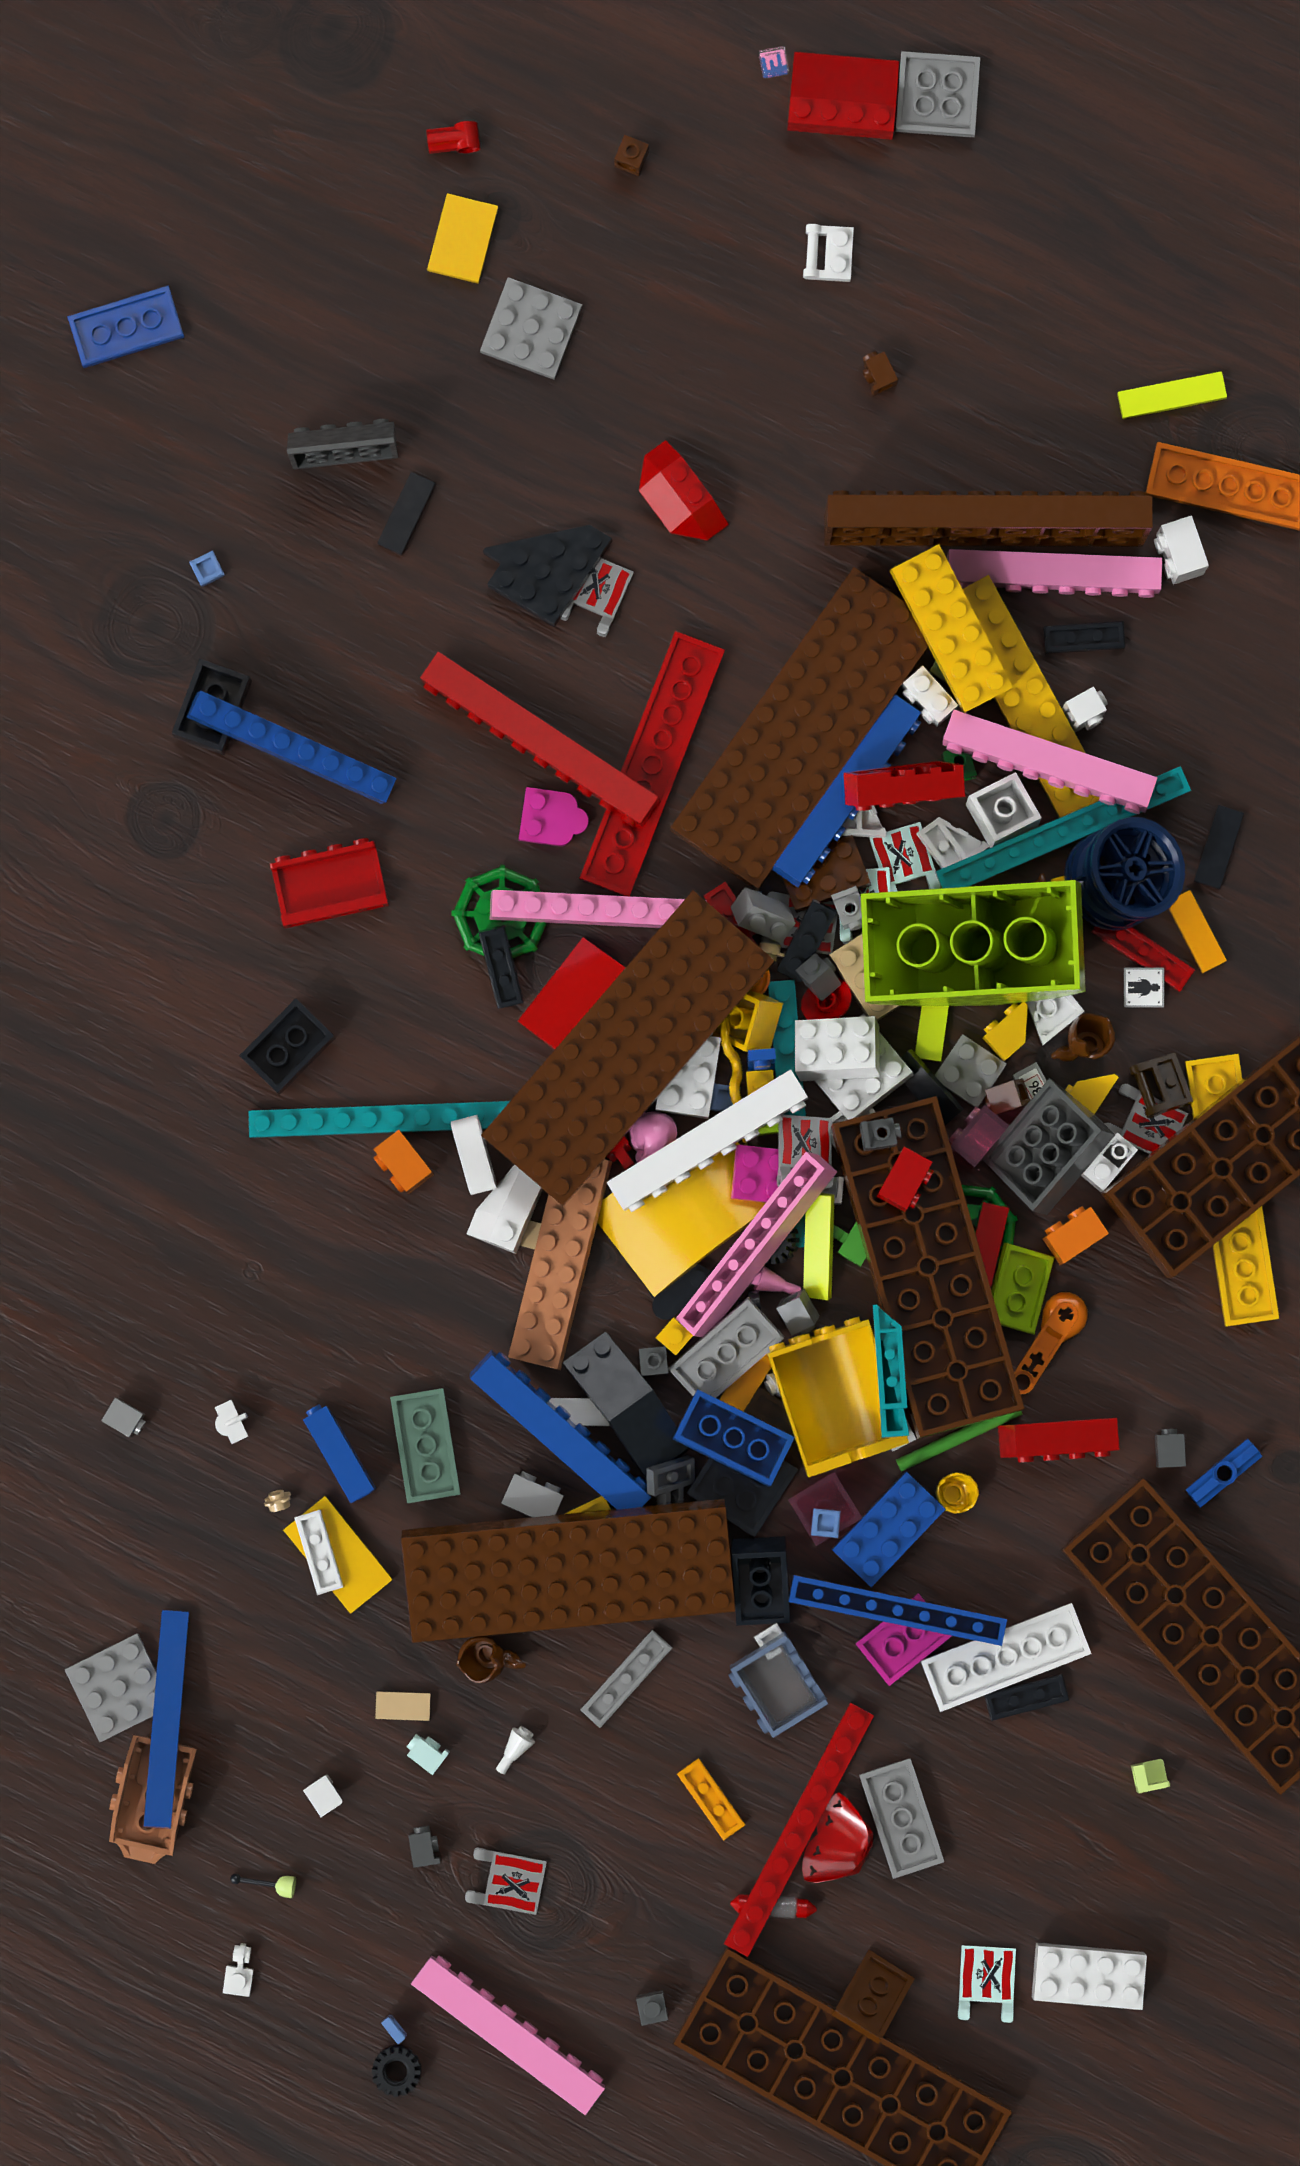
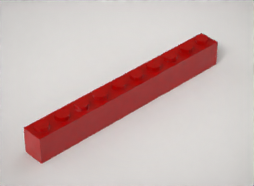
(540, 740)

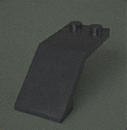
(625, 1402)

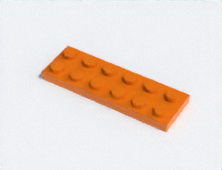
(1225, 485)

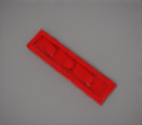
(1147, 954)

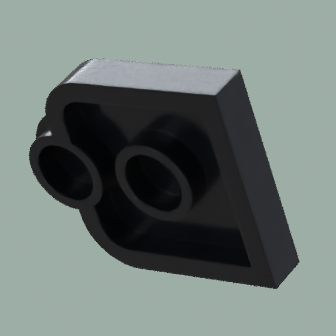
(677, 1295)

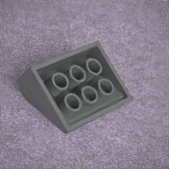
(342, 444)
(1048, 1147)

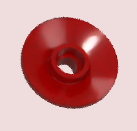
(831, 1007)

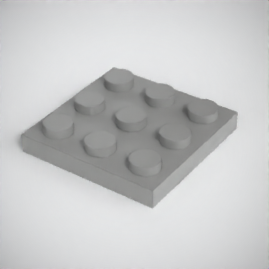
(937, 94)
(531, 328)
(116, 1687)

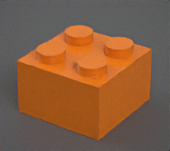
(403, 1162)
(1075, 1235)

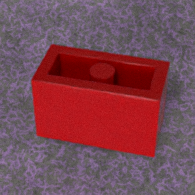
(905, 1179)

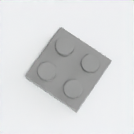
(969, 1071)

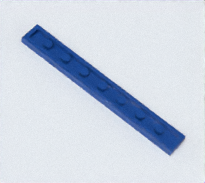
(166, 1719)

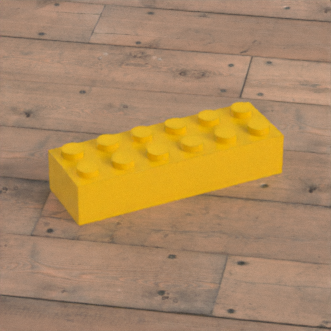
(951, 628)

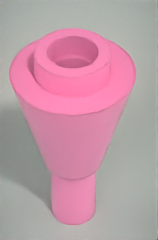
(769, 1281)

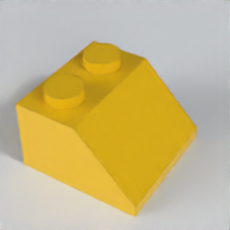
(753, 1022)

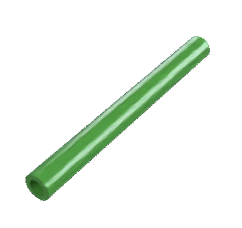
(952, 1440)

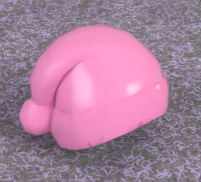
(651, 1134)

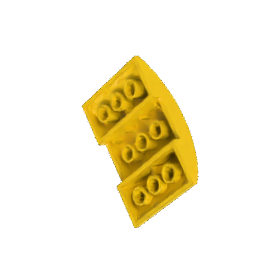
(680, 1225)

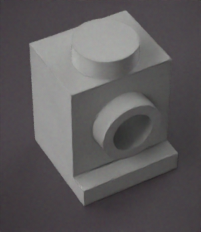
(844, 899)

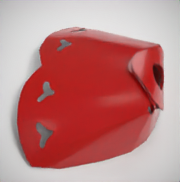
(842, 1843)

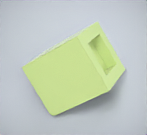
(1149, 1776)

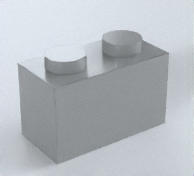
(763, 915)
(531, 1497)

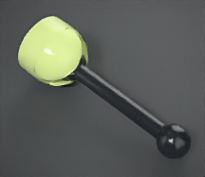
(284, 1886)

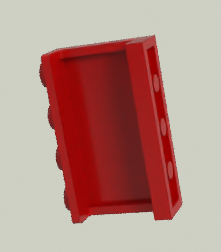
(329, 883)

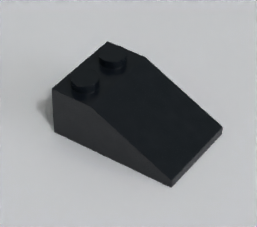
(760, 1580)

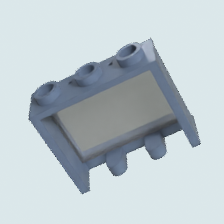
(777, 1685)

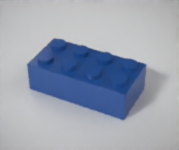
(733, 1438)
(888, 1529)

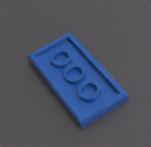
(125, 326)

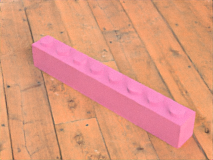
(1059, 572)
(1049, 761)
(581, 908)
(756, 1244)
(508, 2034)

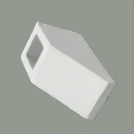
(1109, 1162)

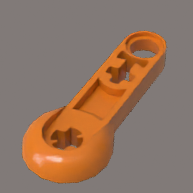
(1053, 1333)

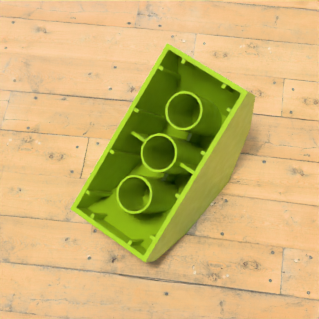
(973, 944)

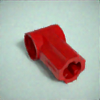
(461, 138)

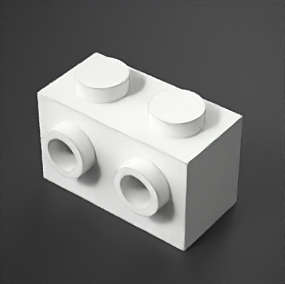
(928, 696)
(1085, 709)

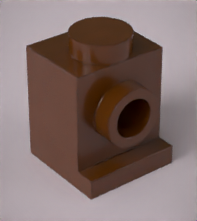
(879, 372)

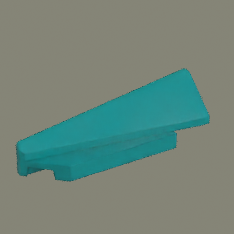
(890, 1374)

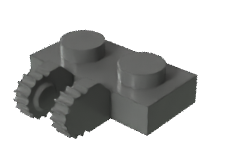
(669, 1478)

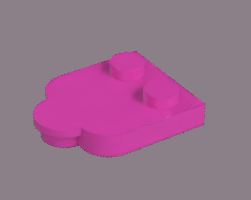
(551, 817)

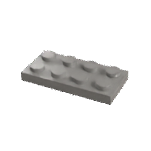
(726, 1350)
(901, 1818)

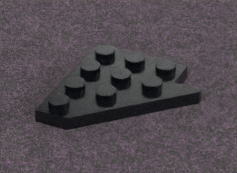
(547, 569)

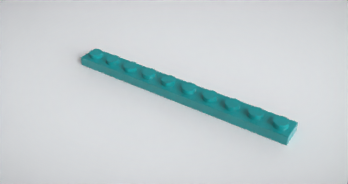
(1053, 835)
(784, 1047)
(368, 1119)

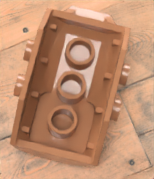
(127, 1823)

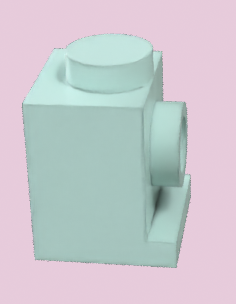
(426, 1753)

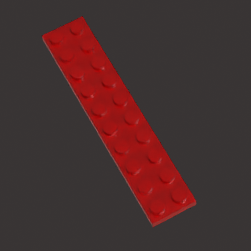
(654, 759)

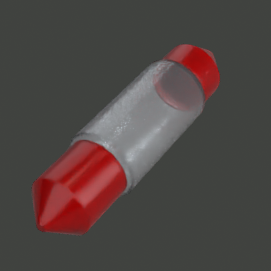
(784, 1908)

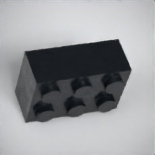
(220, 683)
(287, 1046)

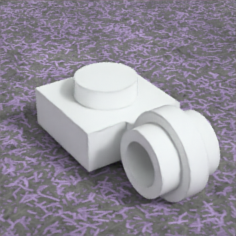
(238, 1978)

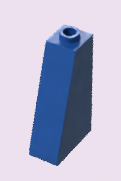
(339, 1453)

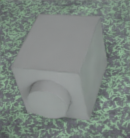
(124, 1418)

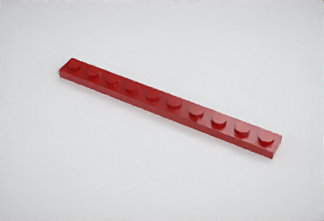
(798, 1829)

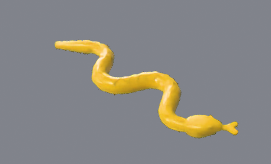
(734, 1058)

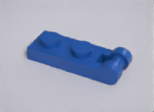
(761, 1059)

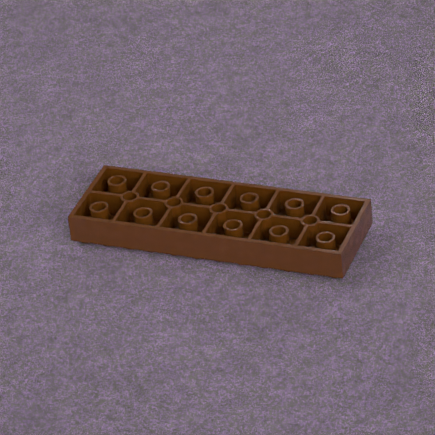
(988, 519)
(803, 730)
(628, 1048)
(1216, 1166)
(930, 1275)
(568, 1570)
(1198, 1626)
(834, 2076)

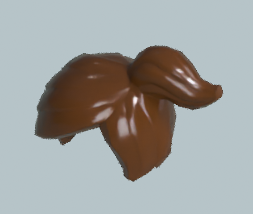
(1088, 1037)
(484, 1659)

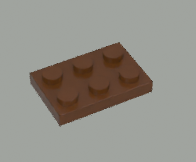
(838, 872)
(873, 1996)

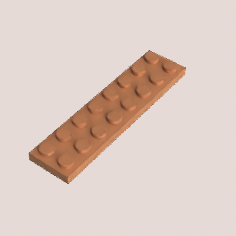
(558, 1273)

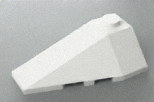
(506, 1211)

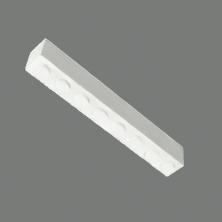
(707, 1141)

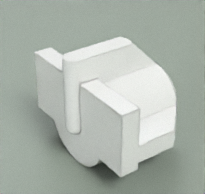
(230, 1423)

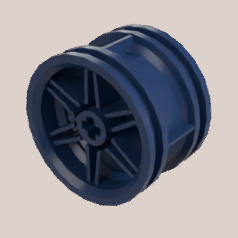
(1139, 864)

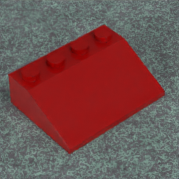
(843, 95)
(570, 993)

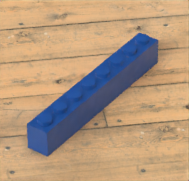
(291, 747)
(831, 813)
(559, 1433)
(897, 1610)

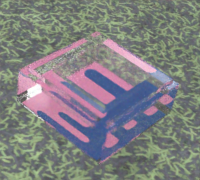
(773, 62)

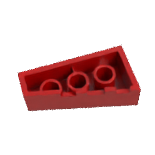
(903, 784)
(1059, 1438)

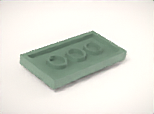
(425, 1445)

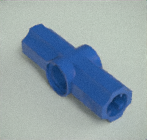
(1237, 1461)

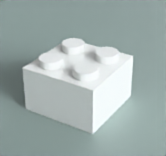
(1181, 550)
(1003, 810)

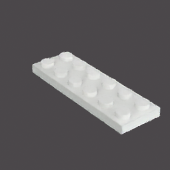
(1025, 1652)

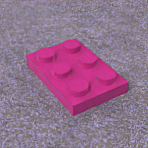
(754, 1173)
(898, 1648)

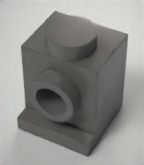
(872, 1141)
(423, 1847)

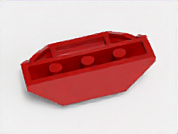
(679, 495)

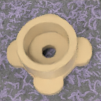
(772, 950)
(278, 1500)

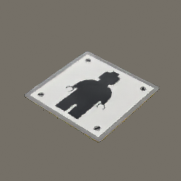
(1143, 987)

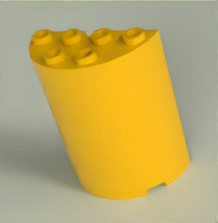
(832, 1395)

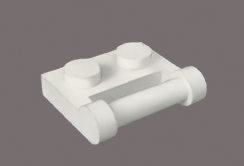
(837, 255)

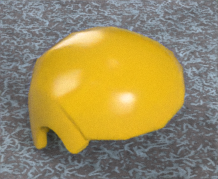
(957, 1492)

